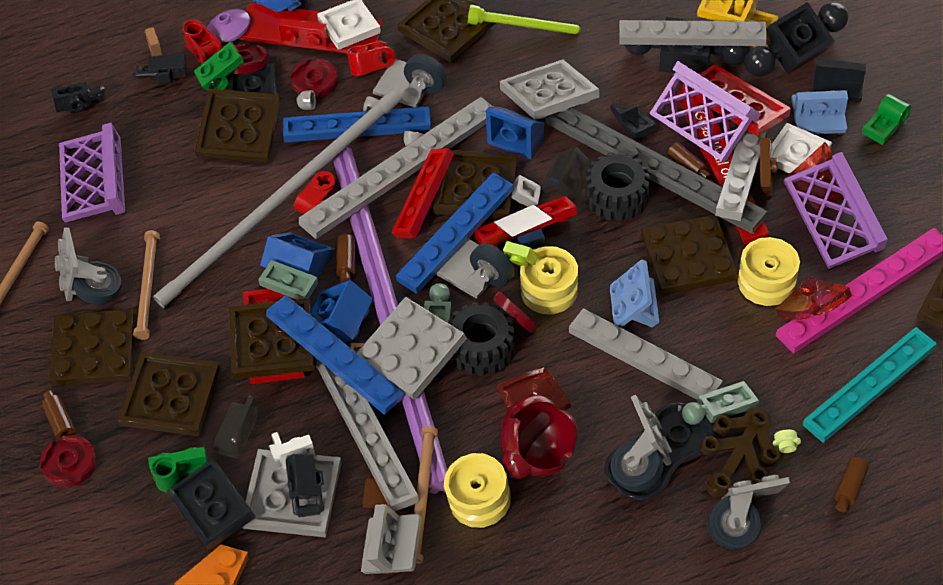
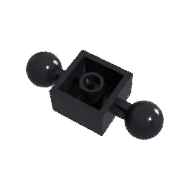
(797, 38)
(693, 56)

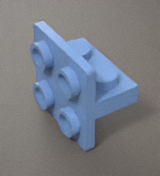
(820, 111)
(634, 297)

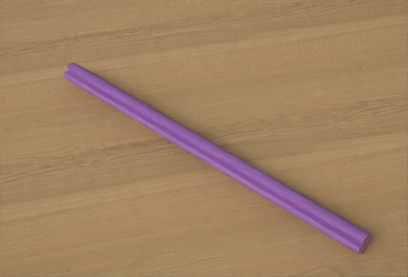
(385, 303)

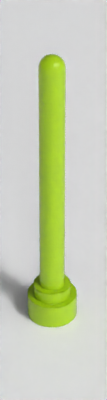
(478, 15)

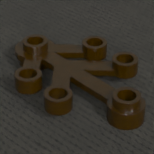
(742, 447)

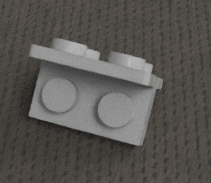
(391, 542)

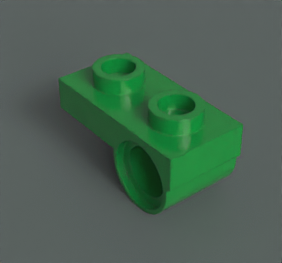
(214, 71)
(889, 117)
(178, 465)

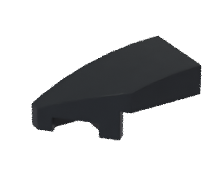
(634, 122)

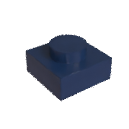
(532, 239)

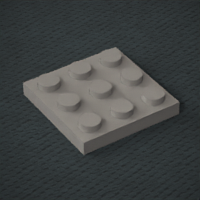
(549, 89)
(411, 347)
(271, 502)

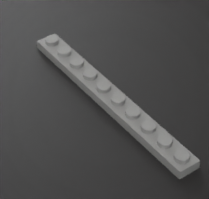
(393, 170)

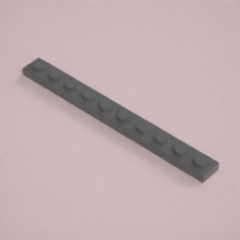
(660, 168)

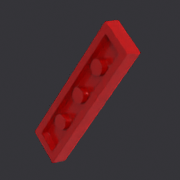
(423, 193)
(558, 209)

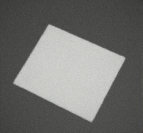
(523, 220)

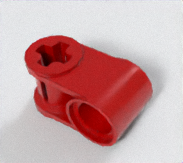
(200, 40)
(366, 58)
(316, 192)

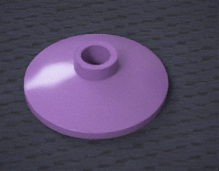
(229, 25)

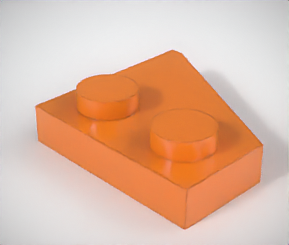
(218, 568)

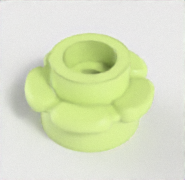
(786, 441)

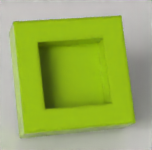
(520, 254)

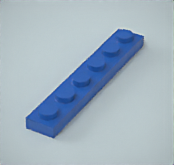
(333, 125)
(454, 233)
(335, 354)

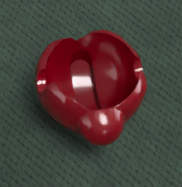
(536, 438)

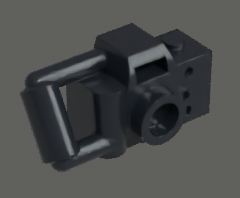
(162, 68)
(76, 97)
(304, 483)

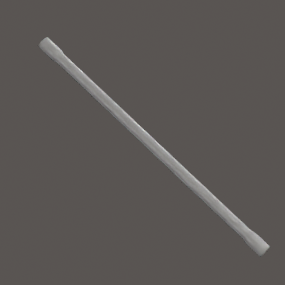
(175, 287)

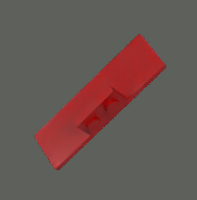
(293, 28)

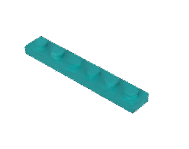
(869, 384)

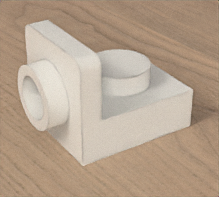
(297, 445)

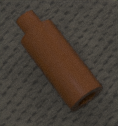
(685, 158)
(346, 257)
(57, 415)
(850, 483)

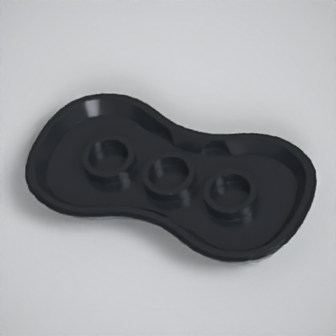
(683, 441)

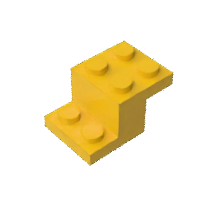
(734, 11)

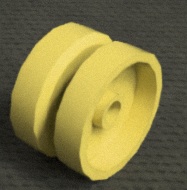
(768, 271)
(551, 282)
(477, 490)

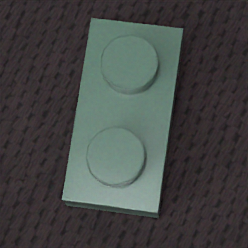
(288, 281)

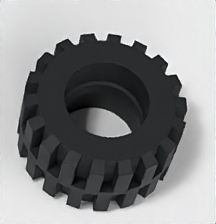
(617, 202)
(487, 355)

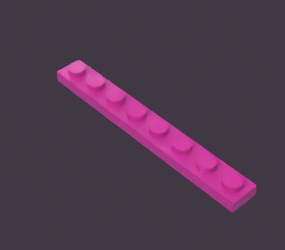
(866, 289)

